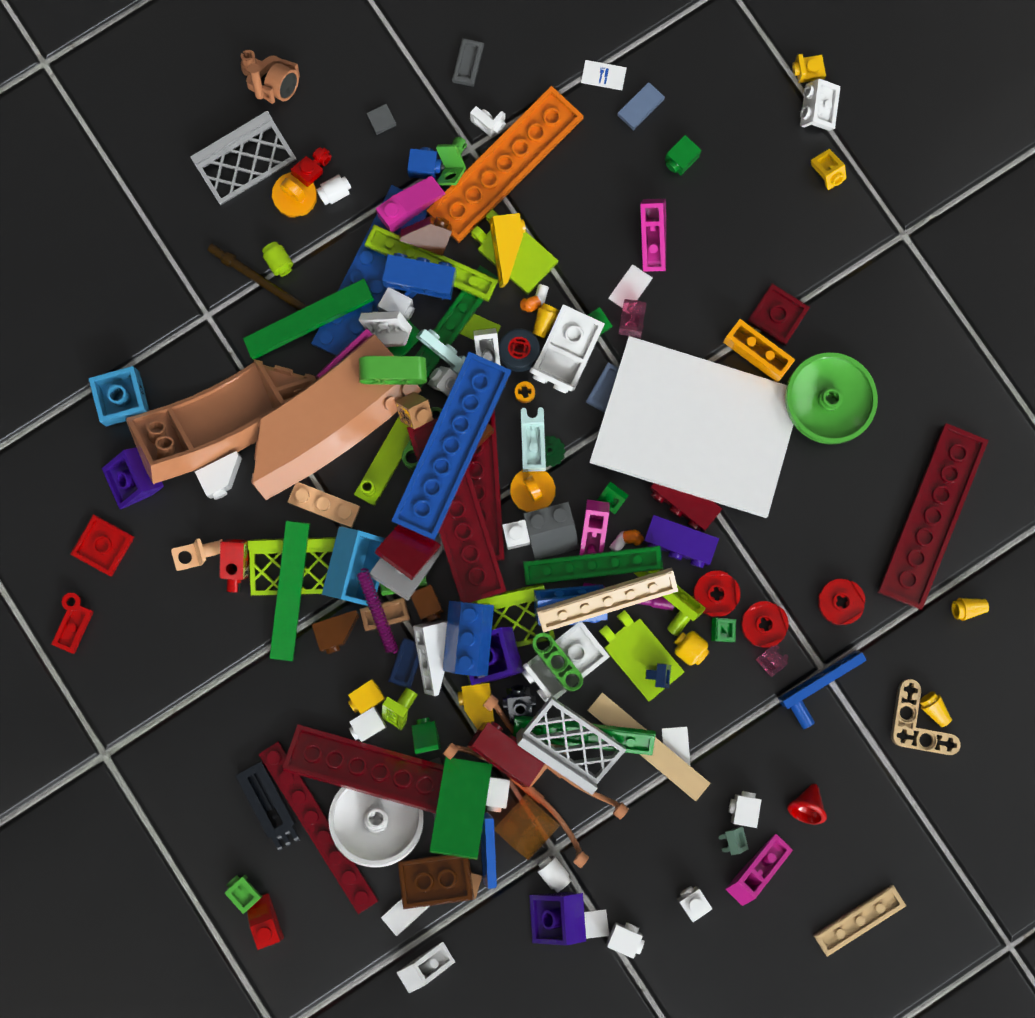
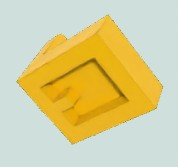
(808, 68)
(829, 168)

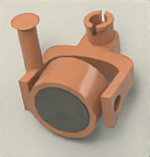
(279, 82)

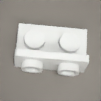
(820, 104)

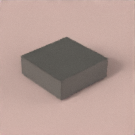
(381, 119)

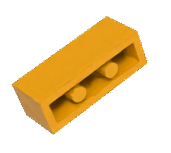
(758, 350)

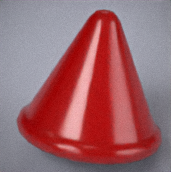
(808, 806)

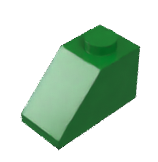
(425, 736)

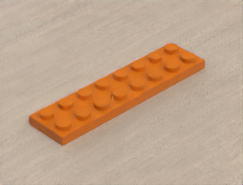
(506, 163)

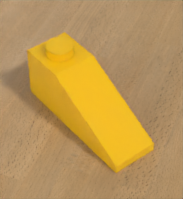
(506, 238)
(473, 699)

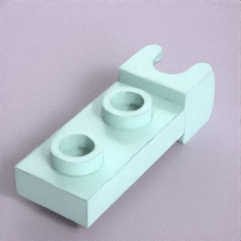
(445, 352)
(533, 441)

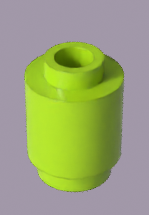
(277, 259)

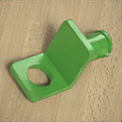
(452, 161)

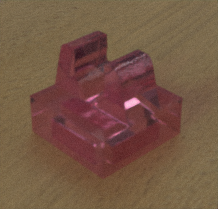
(772, 660)

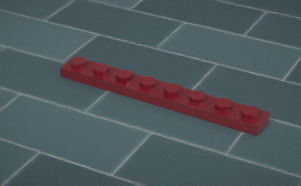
(317, 827)

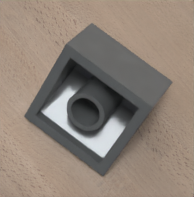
(551, 531)

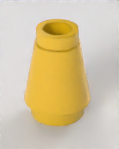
(545, 320)
(967, 608)
(934, 707)

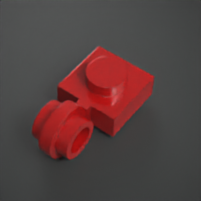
(309, 170)

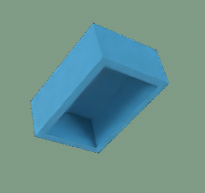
(350, 554)

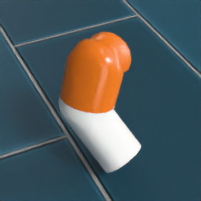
(533, 303)
(626, 537)

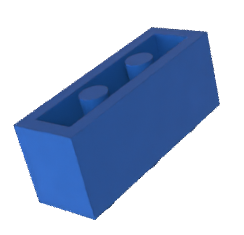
(419, 276)
(550, 596)

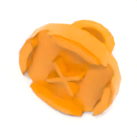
(293, 197)
(532, 490)

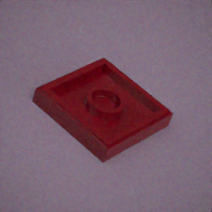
(778, 314)
(407, 551)

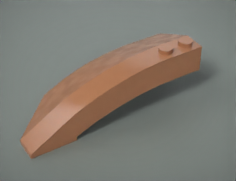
(212, 421)
(322, 422)

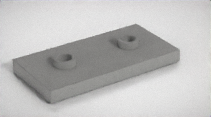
(397, 581)

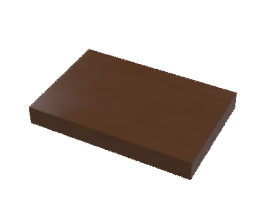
(435, 881)

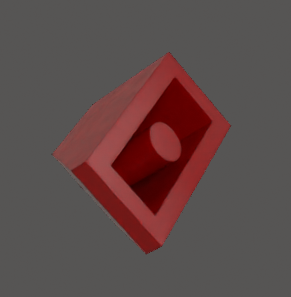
(264, 923)

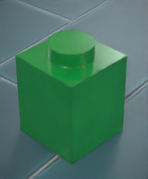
(682, 155)

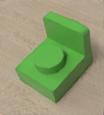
(242, 893)

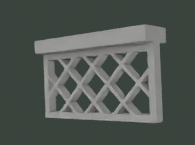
(237, 139)
(556, 758)

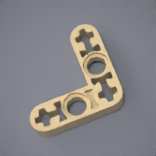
(910, 724)

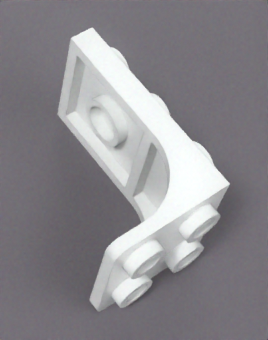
(567, 349)
(582, 651)

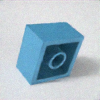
(118, 395)

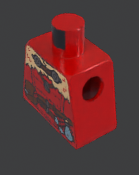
(234, 552)

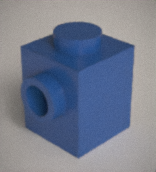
(423, 163)

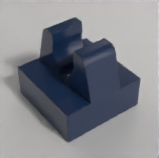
(661, 675)

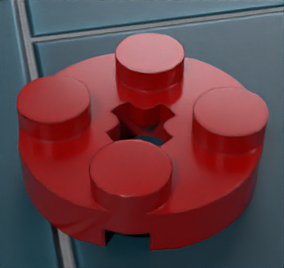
(725, 584)
(836, 614)
(752, 619)

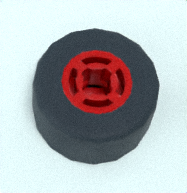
(517, 357)

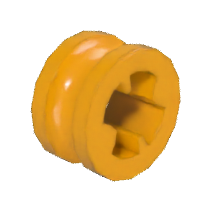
(530, 387)

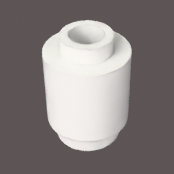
(334, 189)
(554, 874)

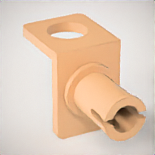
(198, 553)

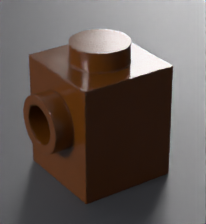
(427, 604)

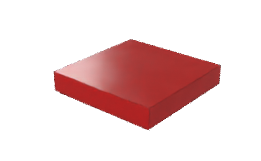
(102, 545)

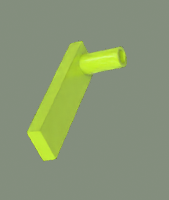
(384, 464)
(687, 605)
(397, 712)

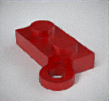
(73, 624)

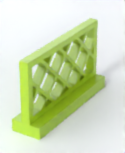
(272, 546)
(516, 597)

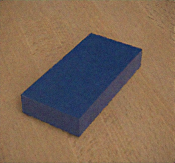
(405, 664)

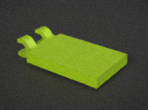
(531, 263)
(636, 650)

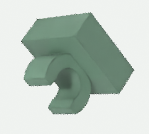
(736, 841)

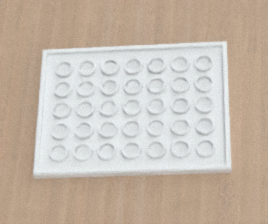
(695, 427)

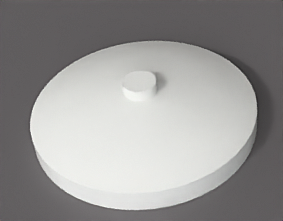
(373, 828)

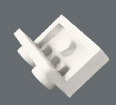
(389, 327)

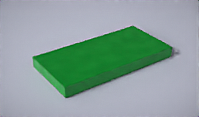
(461, 808)

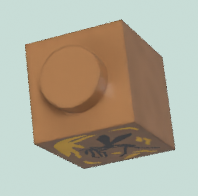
(414, 410)

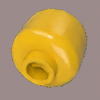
(691, 648)

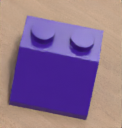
(129, 478)
(503, 657)
(557, 918)

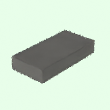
(468, 62)

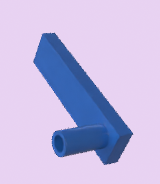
(794, 697)

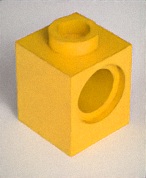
(366, 697)

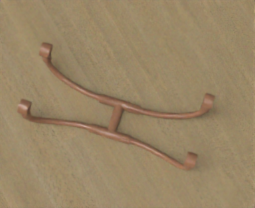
(620, 809)

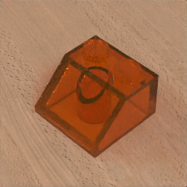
(526, 827)

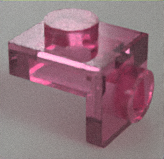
(632, 318)

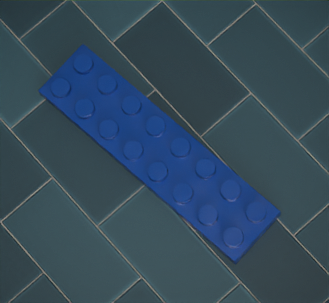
(368, 266)
(451, 446)

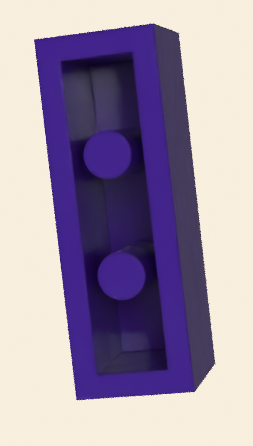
(681, 541)

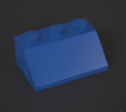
(468, 638)

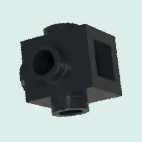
(519, 702)

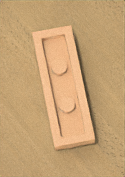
(324, 504)

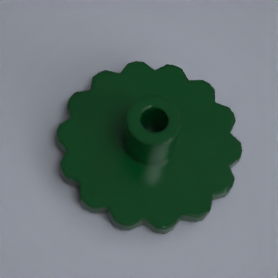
(553, 451)

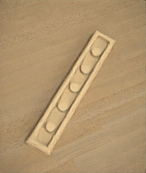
(607, 599)
(662, 759)

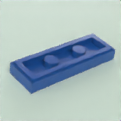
(488, 852)

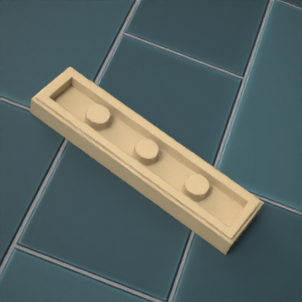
(859, 920)

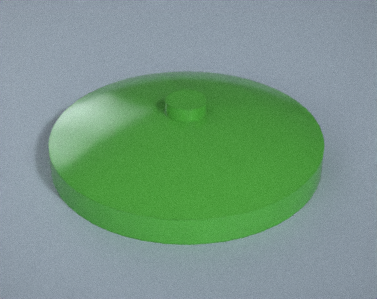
(831, 398)

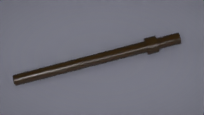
(230, 260)

